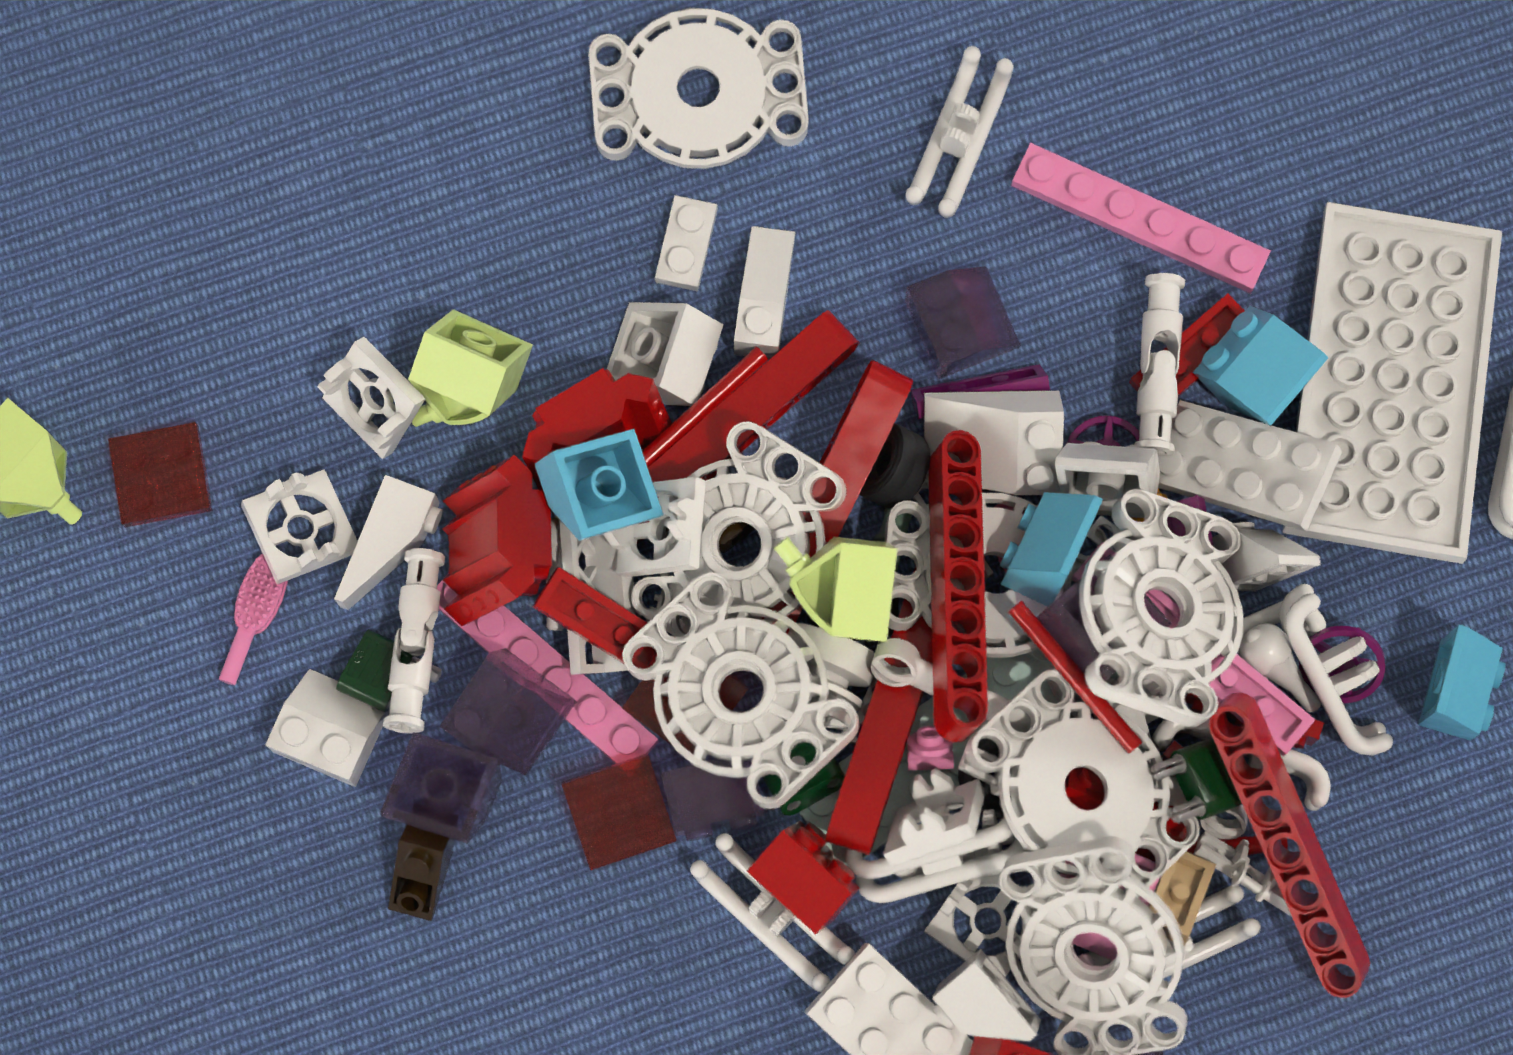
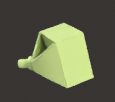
(466, 370)
(31, 468)
(844, 585)

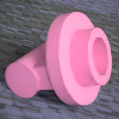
(929, 750)

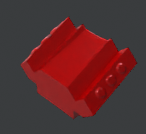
(593, 411)
(496, 540)

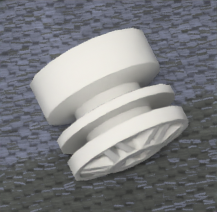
(845, 664)

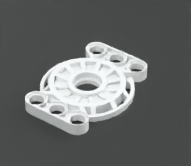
(706, 131)
(767, 504)
(998, 531)
(1193, 576)
(711, 653)
(1039, 771)
(1089, 995)

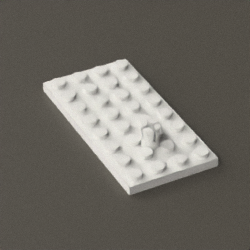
(1403, 388)

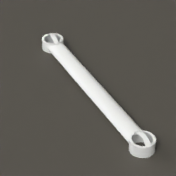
(920, 675)

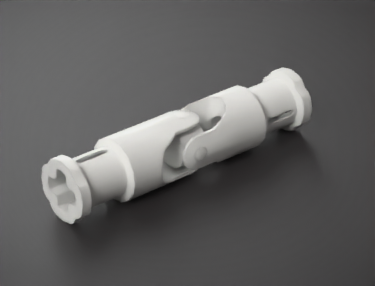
(1158, 390)
(418, 614)

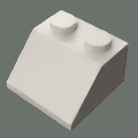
(669, 345)
(1107, 473)
(326, 729)
(984, 1002)

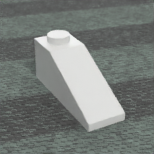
(764, 291)
(394, 525)
(1264, 558)

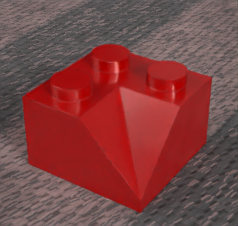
(805, 875)

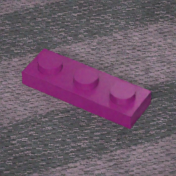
(1020, 379)

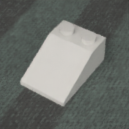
(1015, 432)

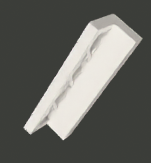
(601, 576)

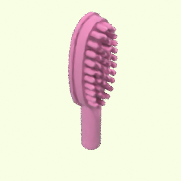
(254, 611)

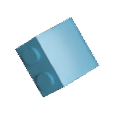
(1259, 365)
(599, 485)
(1049, 544)
(1462, 684)

